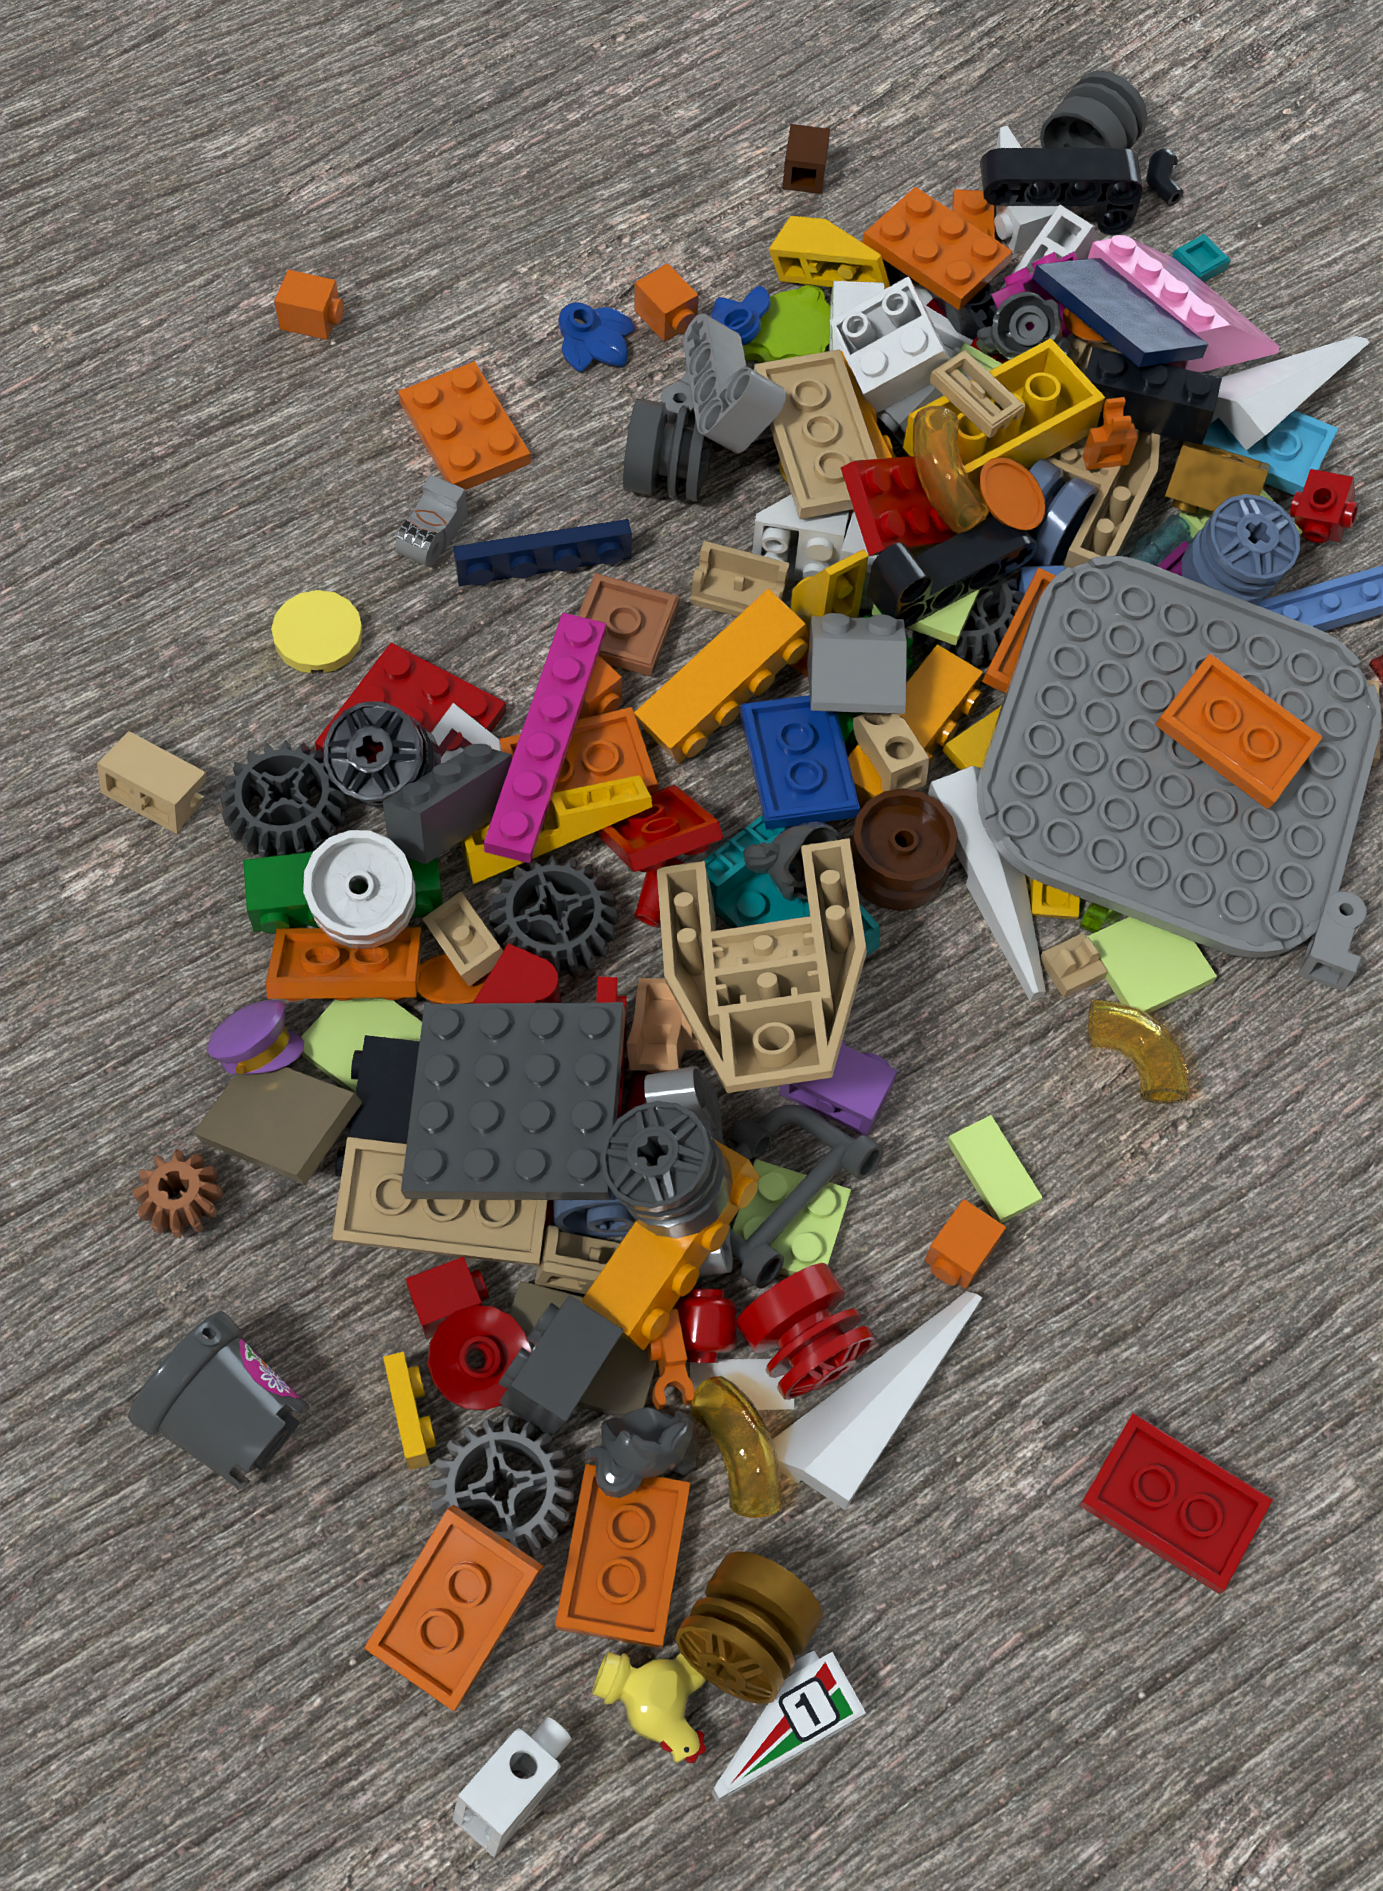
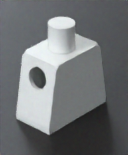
(500, 1802)

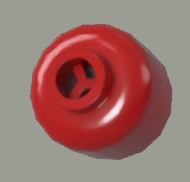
(707, 1324)

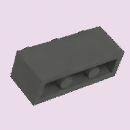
(446, 803)

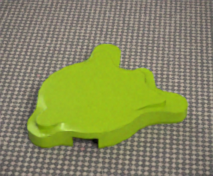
(792, 326)

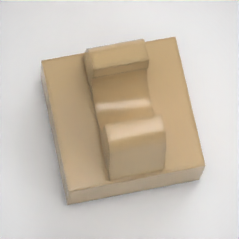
(1073, 965)

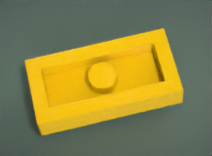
(415, 1432)

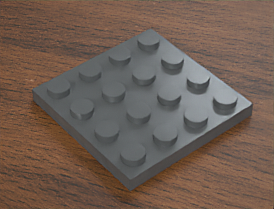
(514, 1101)

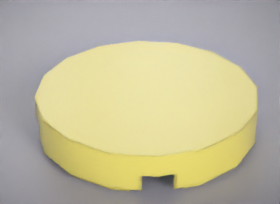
(317, 631)

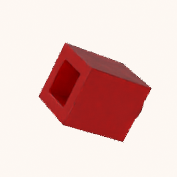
(444, 1290)

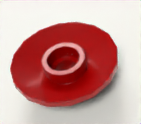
(478, 1329)

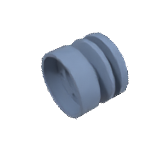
(1243, 548)

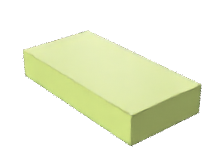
(994, 1169)

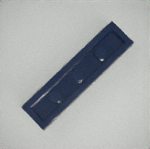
(543, 552)

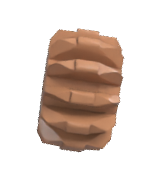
(165, 1180)

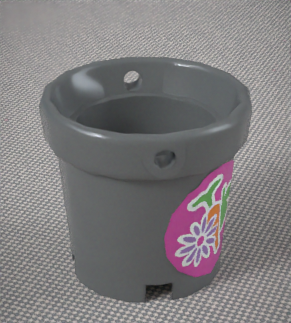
(218, 1401)

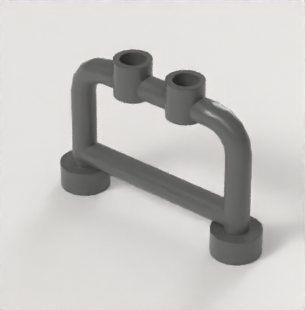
(752, 1139)

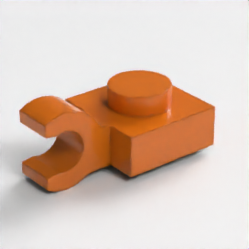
(1114, 441)
(671, 1360)

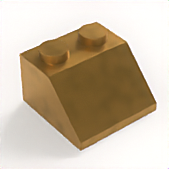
(1211, 475)

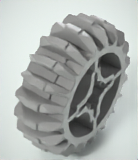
(526, 1484)

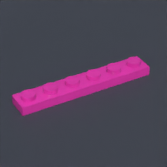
(545, 738)

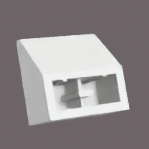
(890, 344)
(804, 543)

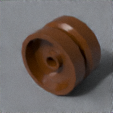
(902, 849)

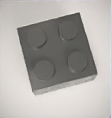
(566, 1356)

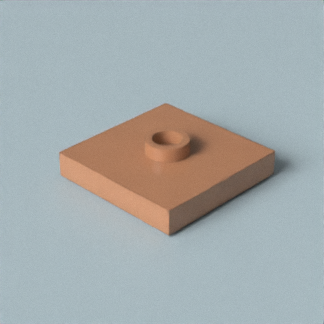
(634, 620)

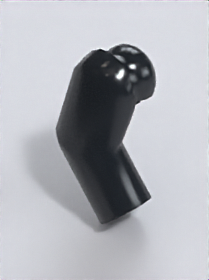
(1159, 176)

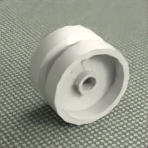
(343, 865)

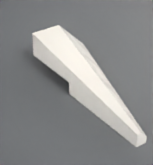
(1265, 395)
(992, 880)
(848, 1431)

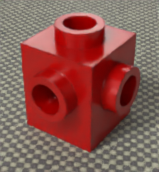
(1325, 506)

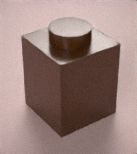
(806, 158)

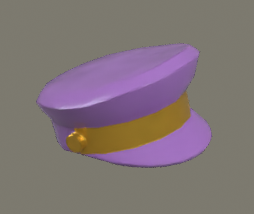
(255, 1040)

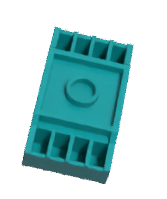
(753, 898)

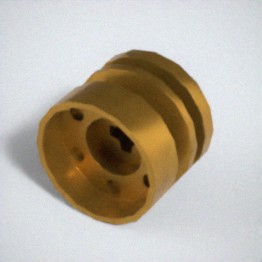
(749, 1627)

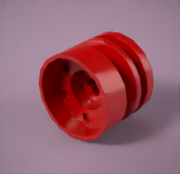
(801, 1324)

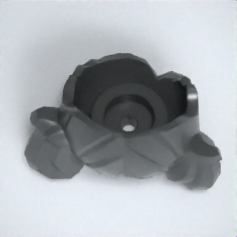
(1009, 328)
(784, 858)
(642, 1447)

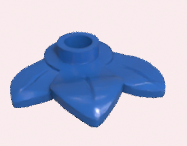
(745, 315)
(597, 339)

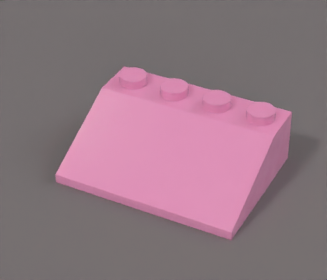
(1187, 298)

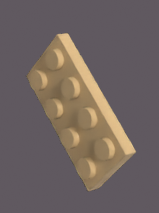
(817, 430)
(378, 1215)

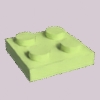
(811, 1234)

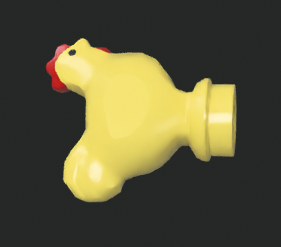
(654, 1700)

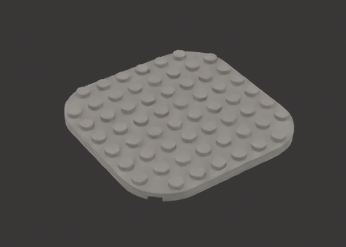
(1129, 817)

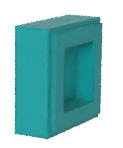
(1202, 257)

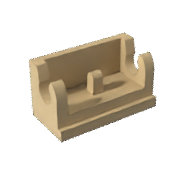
(734, 578)
(151, 781)
(571, 1260)

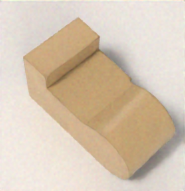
(892, 750)

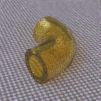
(942, 469)
(1147, 1046)
(744, 1446)

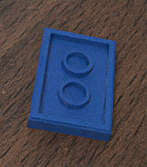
(798, 763)

